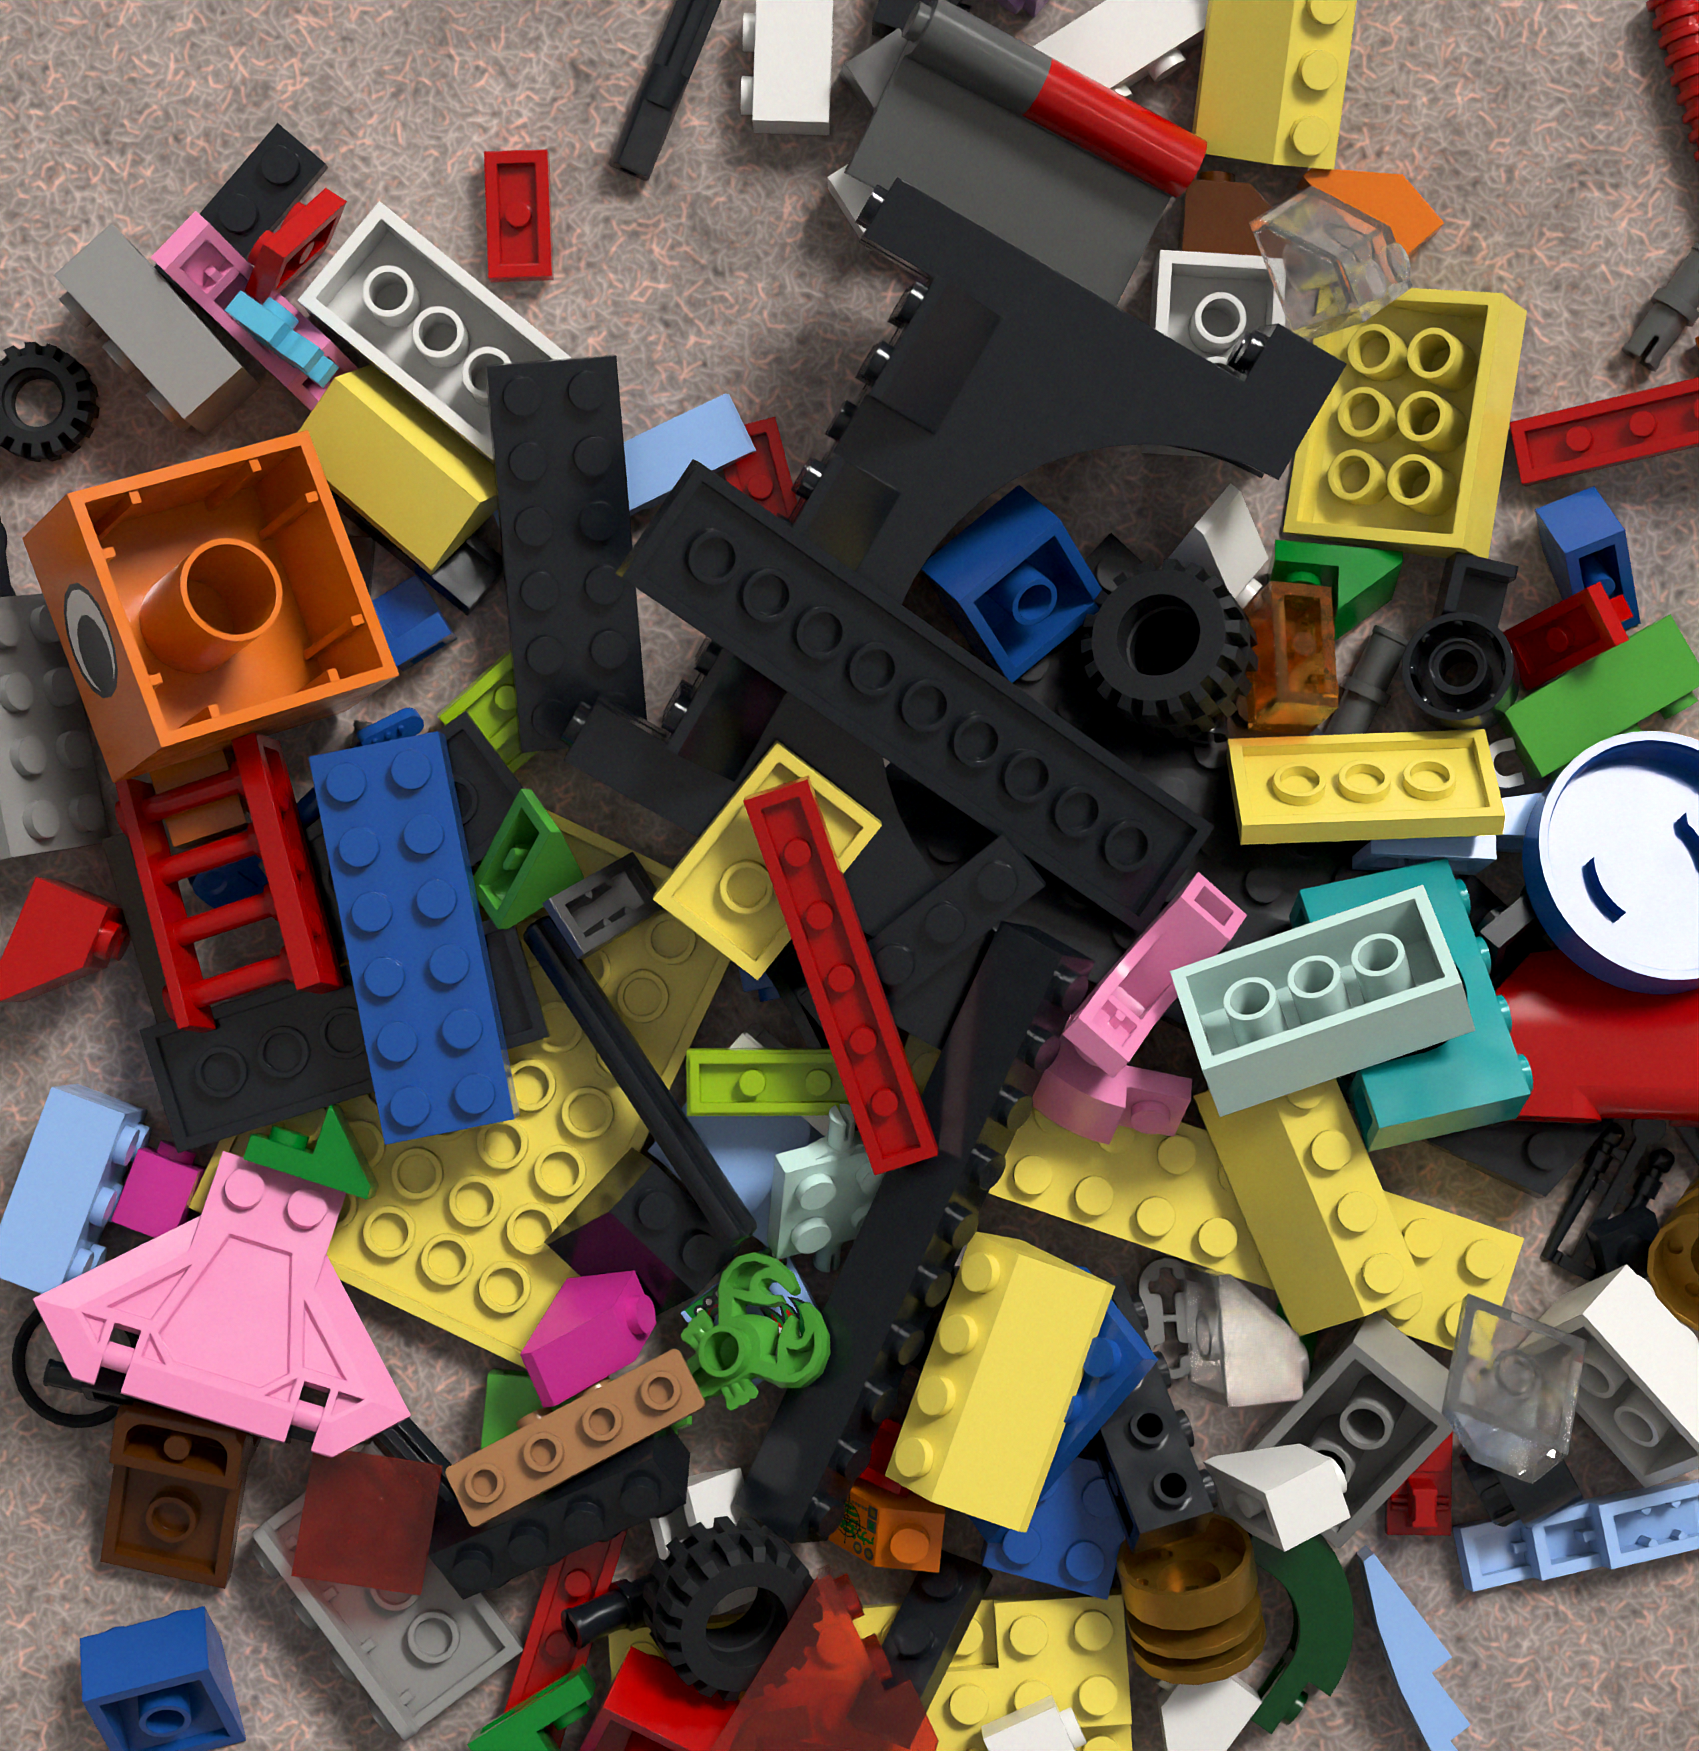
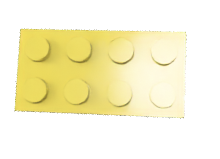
(1364, 787)

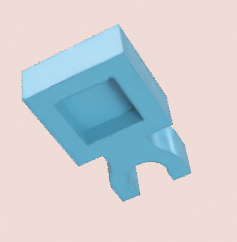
(273, 328)

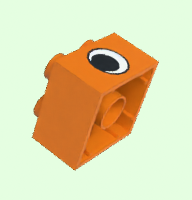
(209, 604)

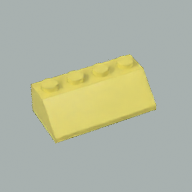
(1274, 80)
(1313, 1206)
(999, 1380)

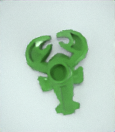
(746, 1344)

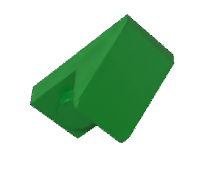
(1358, 577)
(334, 1162)
(525, 1724)

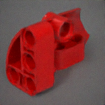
(1602, 1046)

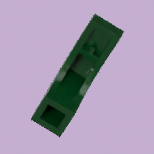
(1320, 1628)

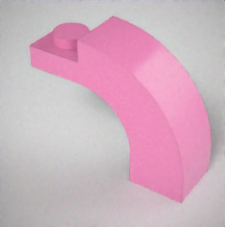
(213, 275)
(1140, 985)
(1094, 1103)

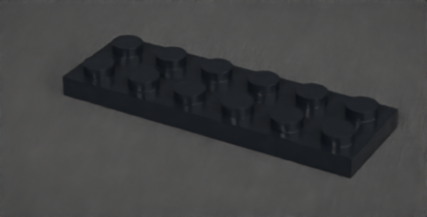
(564, 541)
(298, 1051)

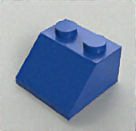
(161, 1685)

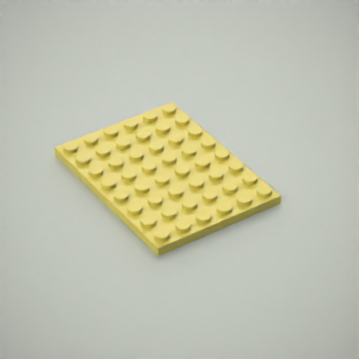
(470, 1208)

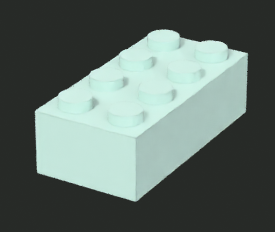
(1322, 1000)

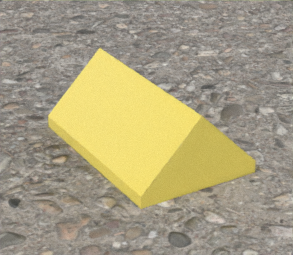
(400, 466)

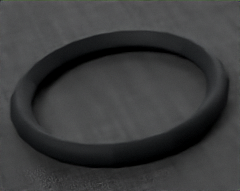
(32, 1398)

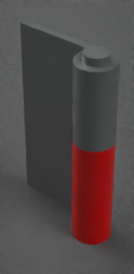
(1025, 147)

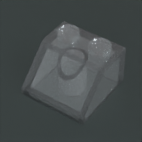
(1329, 262)
(1238, 1344)
(1512, 1389)

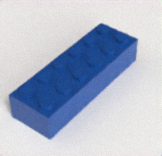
(414, 937)

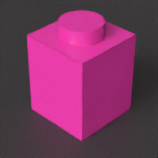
(158, 1190)

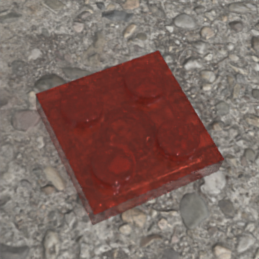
(367, 1521)

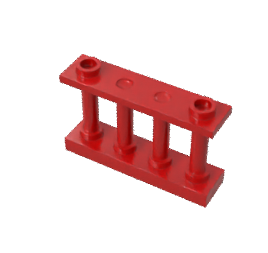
(288, 897)

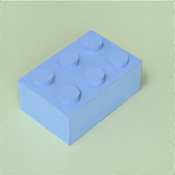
(68, 1186)

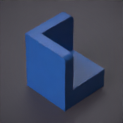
(412, 623)

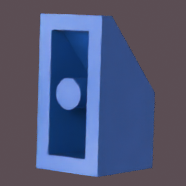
(1587, 547)

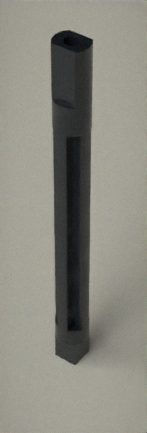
(663, 86)

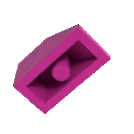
(588, 1334)

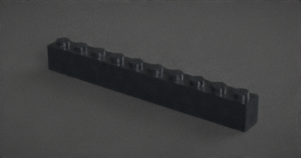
(917, 1232)

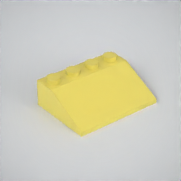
(1412, 427)

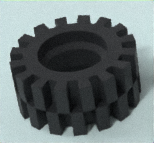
(77, 402)

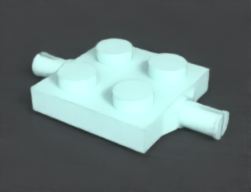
(822, 1193)

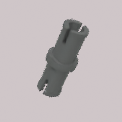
(1671, 312)
(1368, 683)

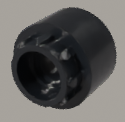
(1454, 640)
(1514, 1499)

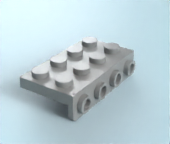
(45, 747)
(402, 1647)

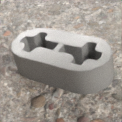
(1154, 1309)

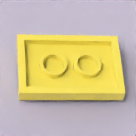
(723, 881)

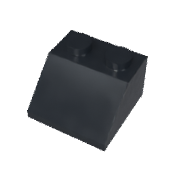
(643, 1225)

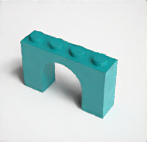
(1469, 1077)

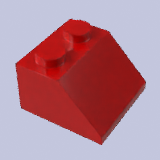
(60, 939)
(655, 1711)

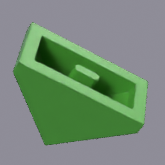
(524, 864)

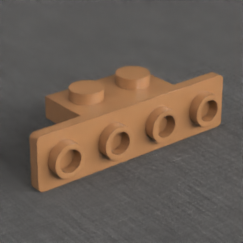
(575, 1437)

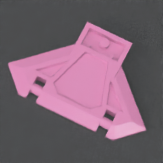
(235, 1317)

